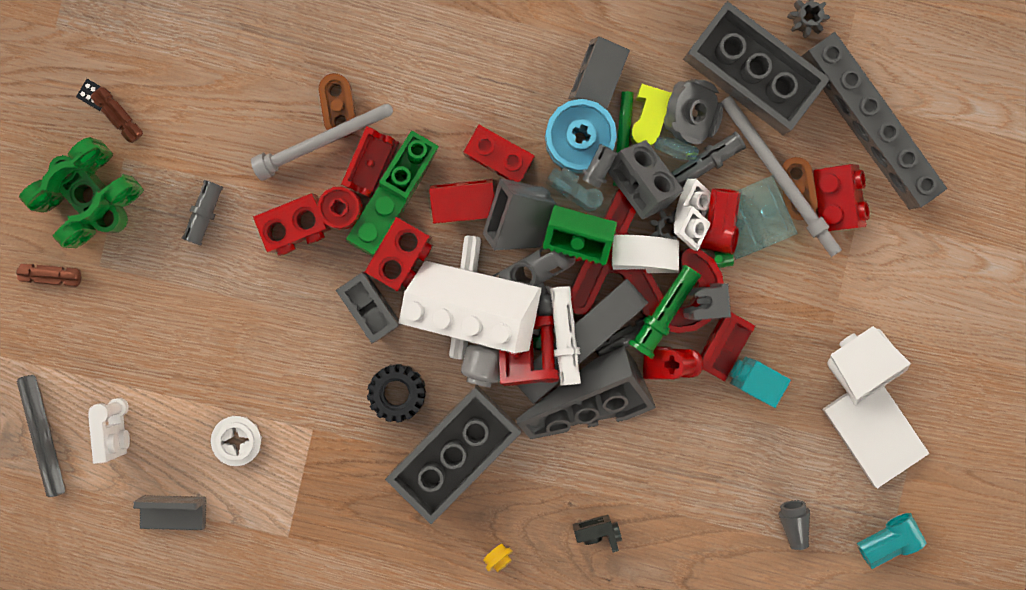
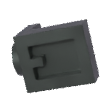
(594, 529)

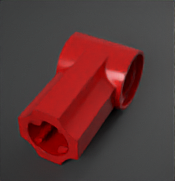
(722, 215)

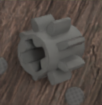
(802, 9)
(660, 224)

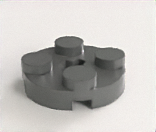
(680, 106)

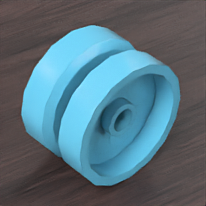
(573, 118)

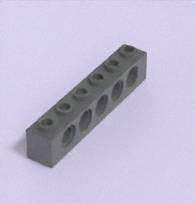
(875, 124)

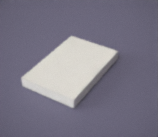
(876, 435)

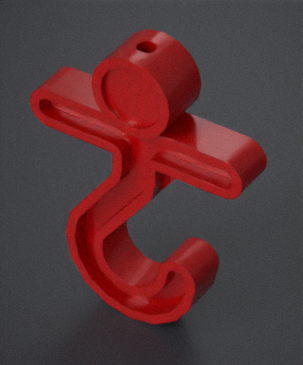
(592, 275)

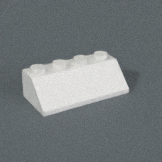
(471, 307)

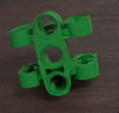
(82, 164)

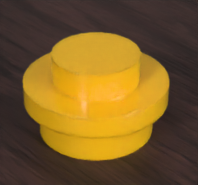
(498, 558)

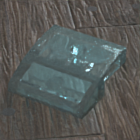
(762, 218)

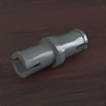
(202, 212)

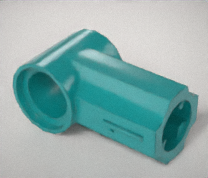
(899, 537)

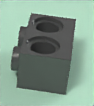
(644, 179)
(368, 307)

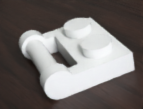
(112, 439)

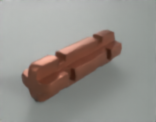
(116, 114)
(48, 275)

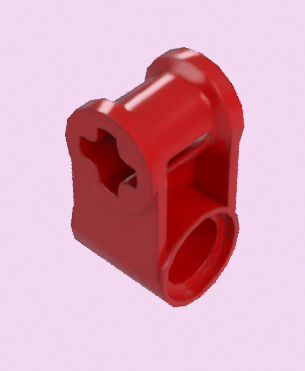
(672, 364)

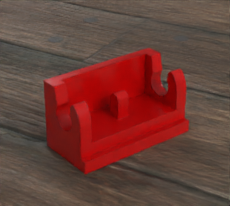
(369, 162)
(461, 200)
(725, 345)

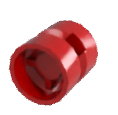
(340, 208)

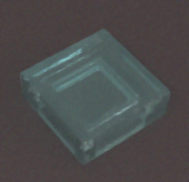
(676, 148)

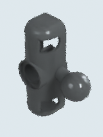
(540, 270)

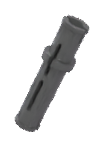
(710, 158)

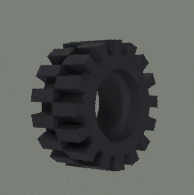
(377, 393)

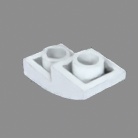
(690, 214)
(645, 252)

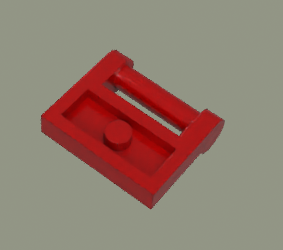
(519, 367)

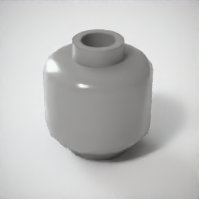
(481, 365)

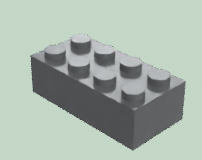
(756, 69)
(453, 454)

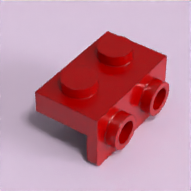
(841, 196)

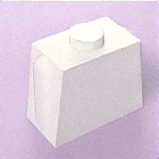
(866, 363)

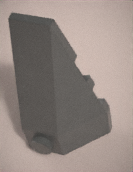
(608, 389)

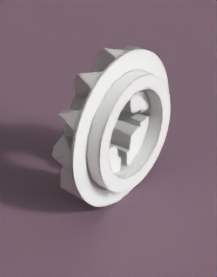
(227, 452)

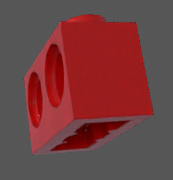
(498, 154)
(290, 216)
(391, 249)

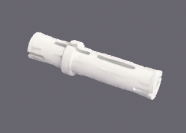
(567, 350)

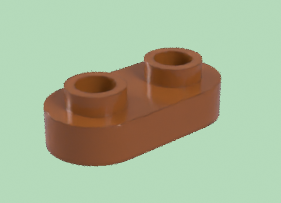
(337, 106)
(805, 185)

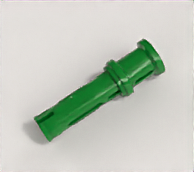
(657, 324)

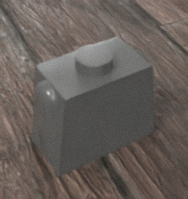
(518, 216)

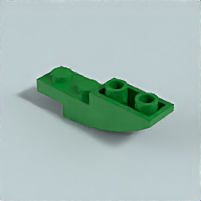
(393, 193)

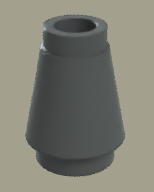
(796, 523)

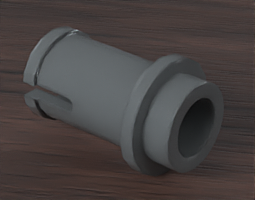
(599, 166)

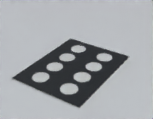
(86, 91)

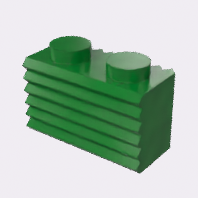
(579, 235)

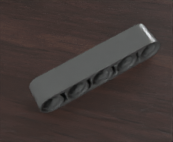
(594, 330)

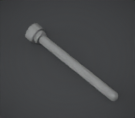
(266, 165)

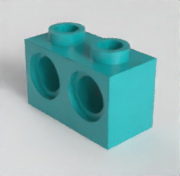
(759, 381)

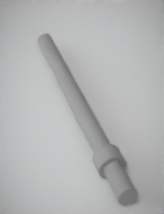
(816, 226)

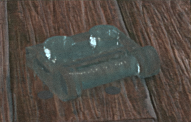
(566, 184)

